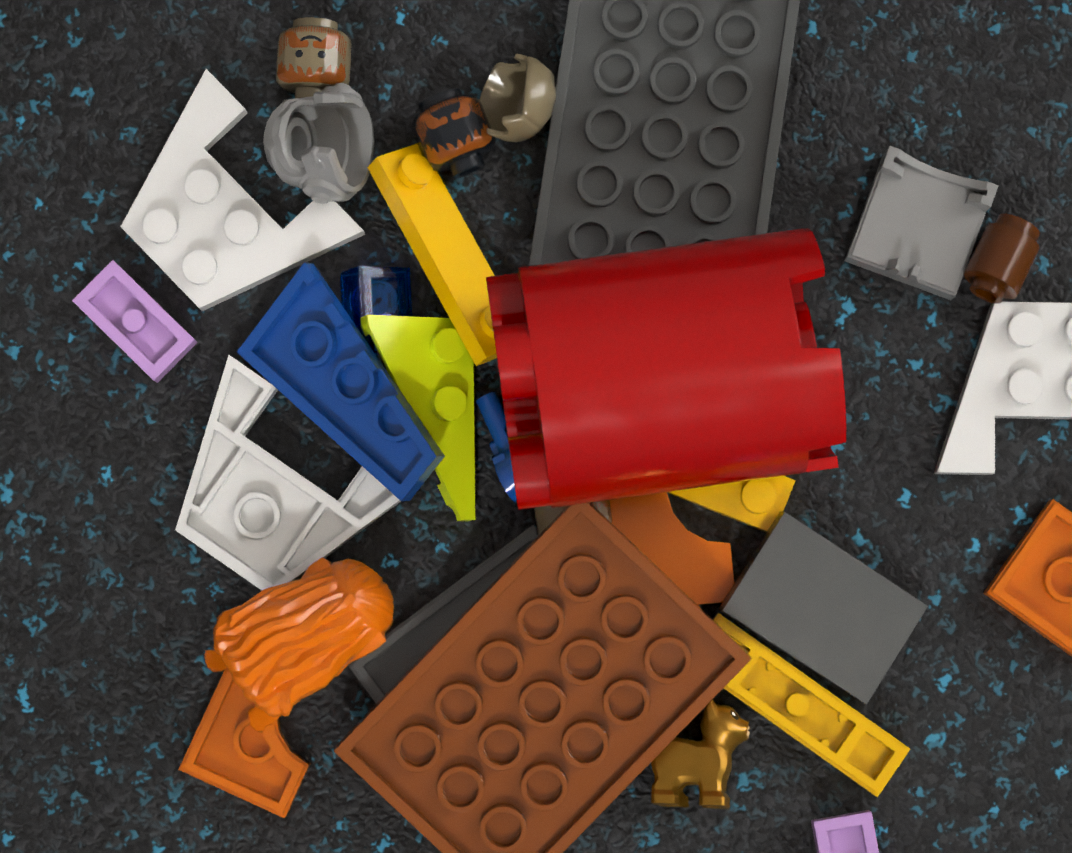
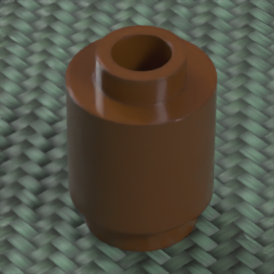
(1002, 258)

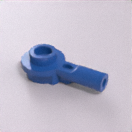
(494, 417)

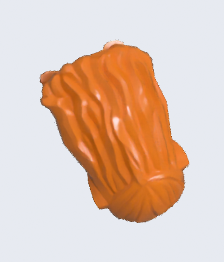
(301, 635)

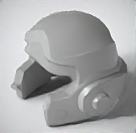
(322, 143)

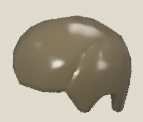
(518, 99)

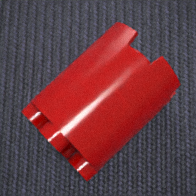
(665, 370)

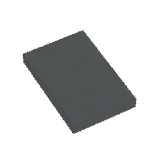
(823, 607)

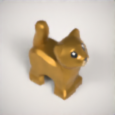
(700, 762)

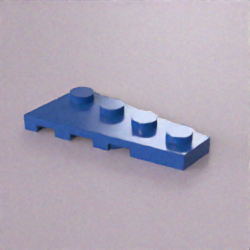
(334, 377)

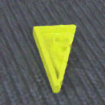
(438, 383)

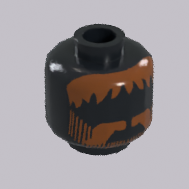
(453, 132)

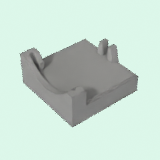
(919, 224)

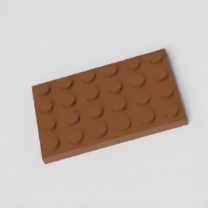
(544, 695)

